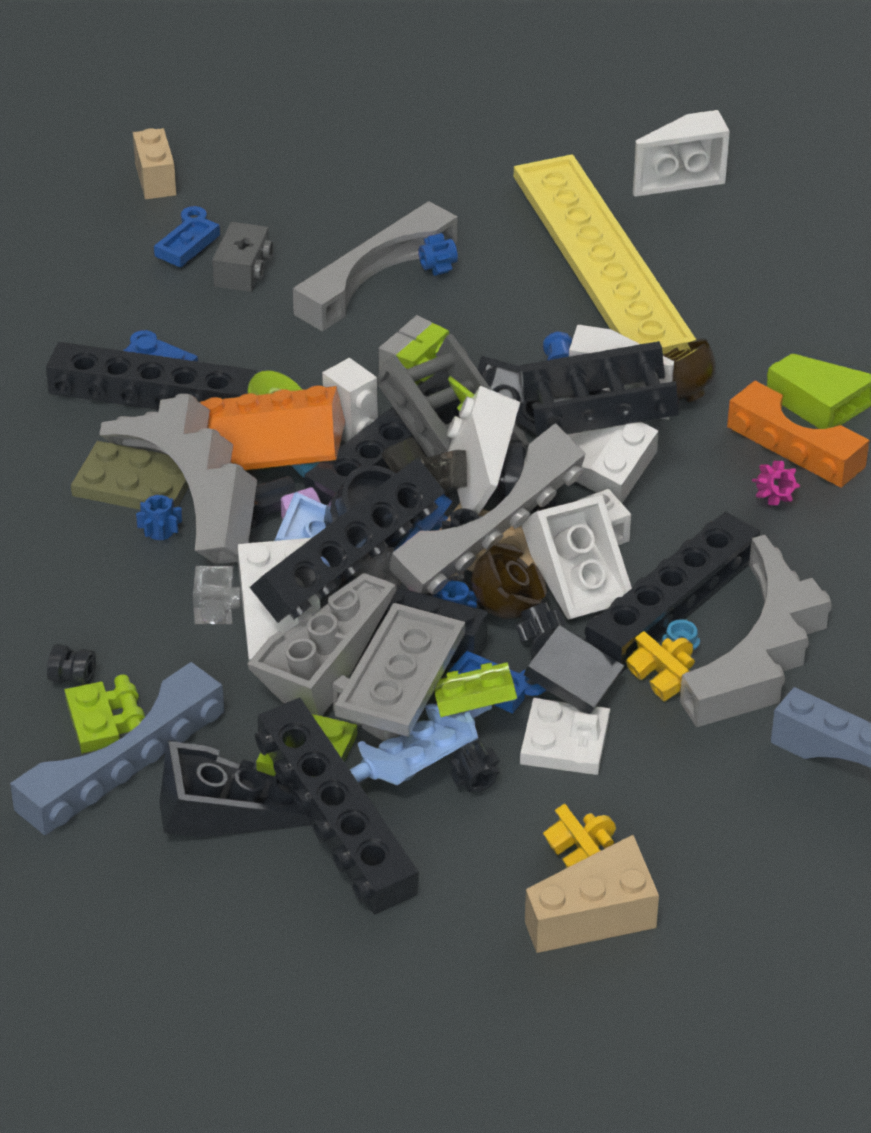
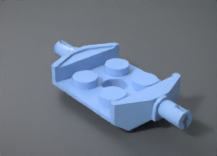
(428, 742)

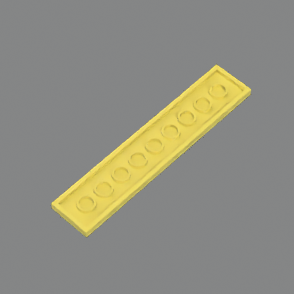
(601, 253)

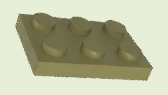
(128, 476)

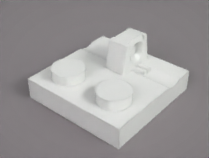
(564, 737)

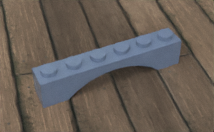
(820, 729)
(61, 789)

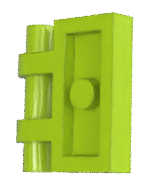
(474, 689)
(92, 713)

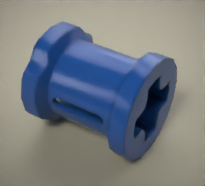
(557, 345)

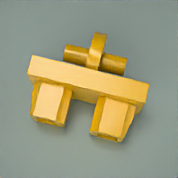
(668, 660)
(570, 832)

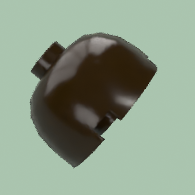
(693, 368)
(506, 583)

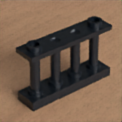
(595, 372)

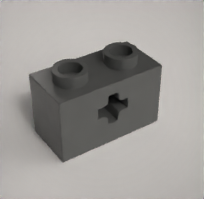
(242, 256)

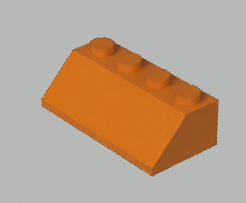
(280, 426)

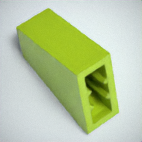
(820, 390)

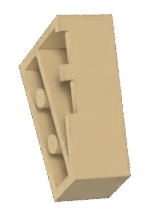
(593, 899)

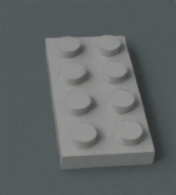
(400, 669)

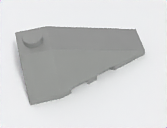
(323, 644)

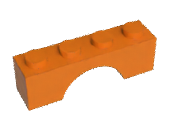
(829, 453)

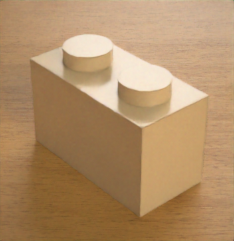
(154, 163)

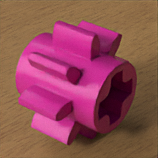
(766, 486)

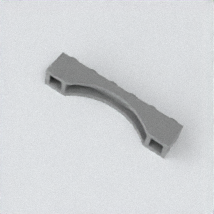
(325, 295)
(433, 556)

